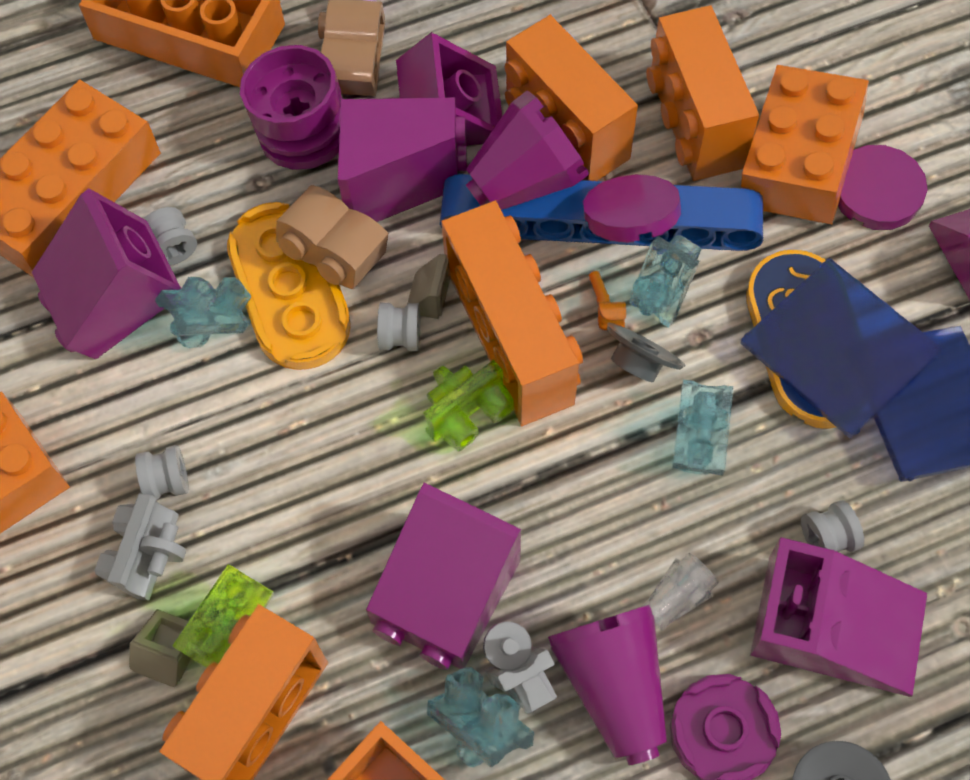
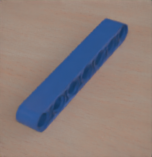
(709, 215)

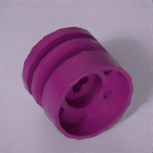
(294, 106)

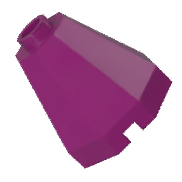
(524, 157)

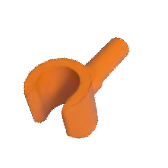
(607, 311)

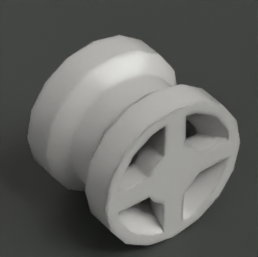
(173, 237)
(398, 326)
(162, 472)
(834, 529)

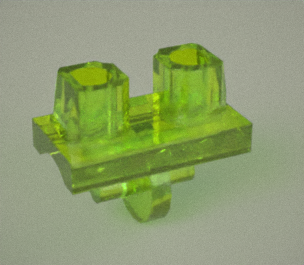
(462, 395)
(210, 626)

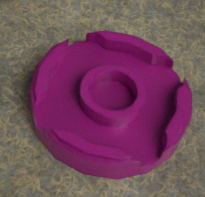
(882, 187)
(631, 207)
(725, 729)

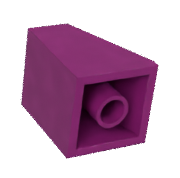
(398, 152)
(101, 275)
(444, 578)

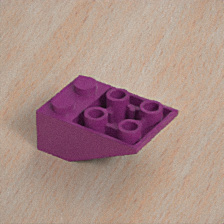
(839, 618)

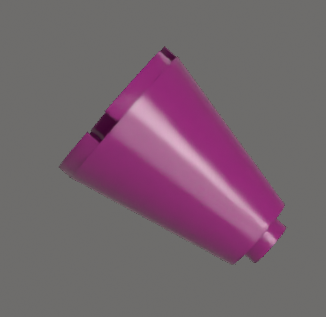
(618, 680)

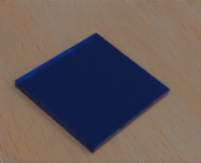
(840, 347)
(930, 418)

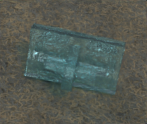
(665, 278)
(204, 310)
(702, 428)
(482, 724)

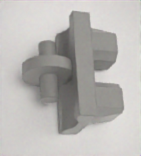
(144, 549)
(518, 666)

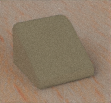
(431, 287)
(152, 649)

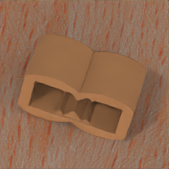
(353, 43)
(331, 237)

